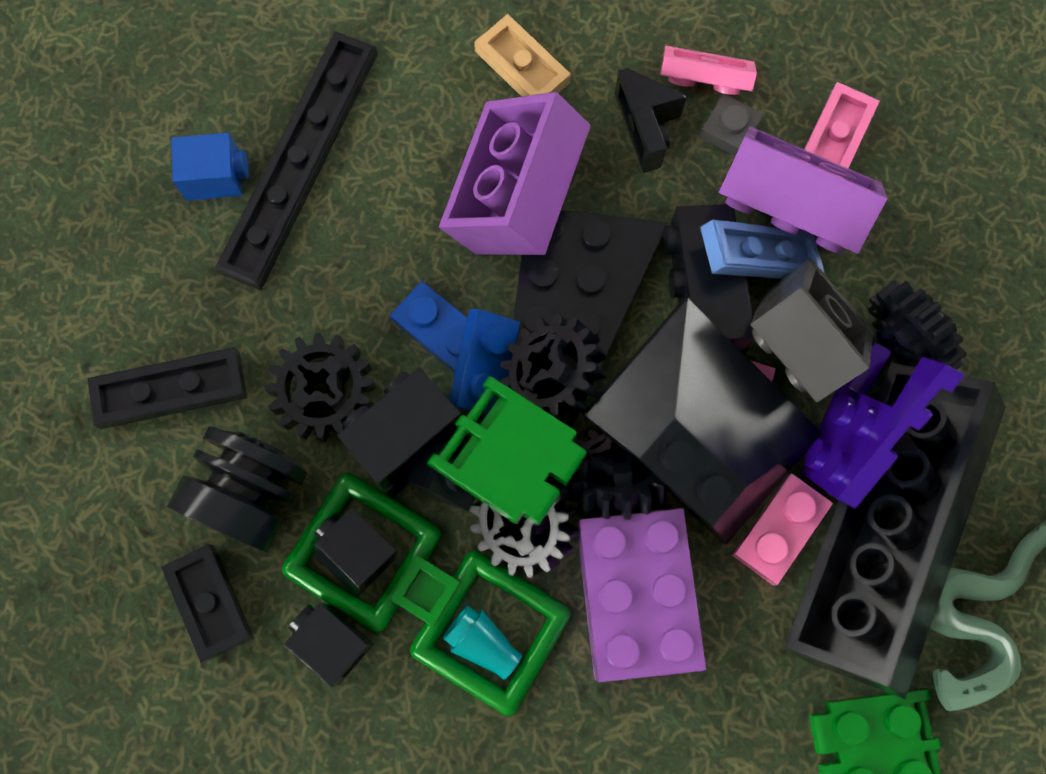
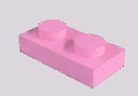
(725, 73)
(842, 125)
(782, 529)

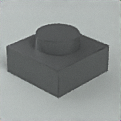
(729, 124)

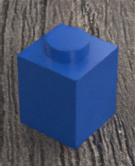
(208, 166)

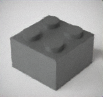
(812, 331)

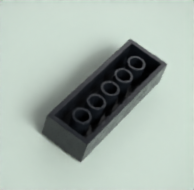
(894, 551)

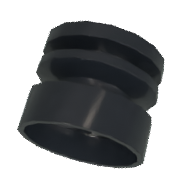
(238, 488)

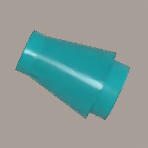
(481, 642)

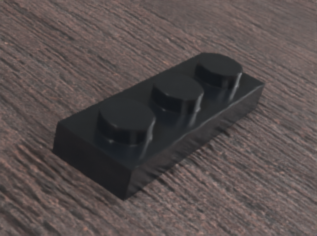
(166, 388)

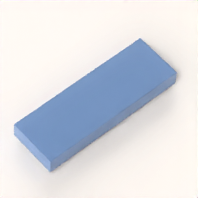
(756, 249)

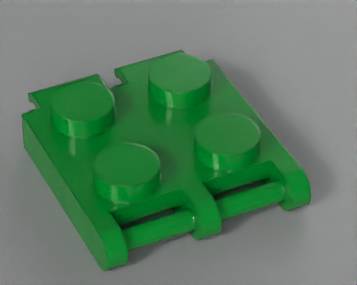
(511, 455)
(877, 735)

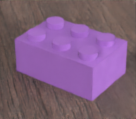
(515, 175)
(803, 192)
(640, 596)

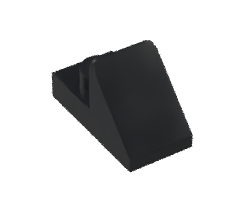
(645, 109)

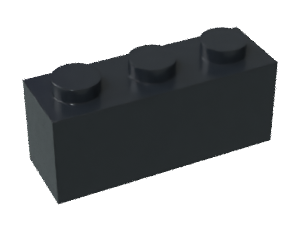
(718, 296)

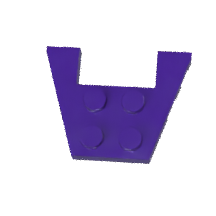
(862, 431)

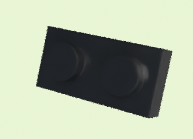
(207, 603)

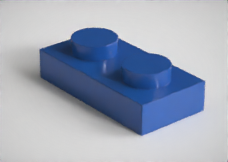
(432, 323)
(480, 356)

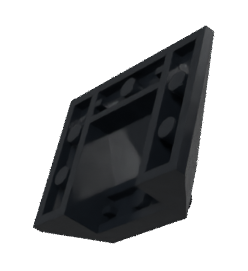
(703, 421)

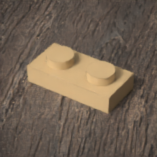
(521, 59)

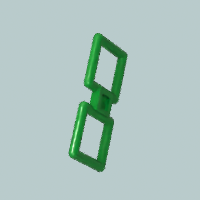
(429, 594)

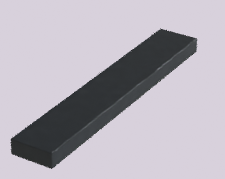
(296, 161)

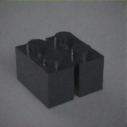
(398, 428)

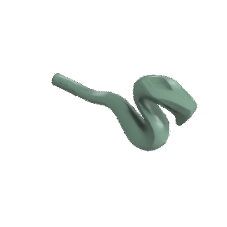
(1004, 660)

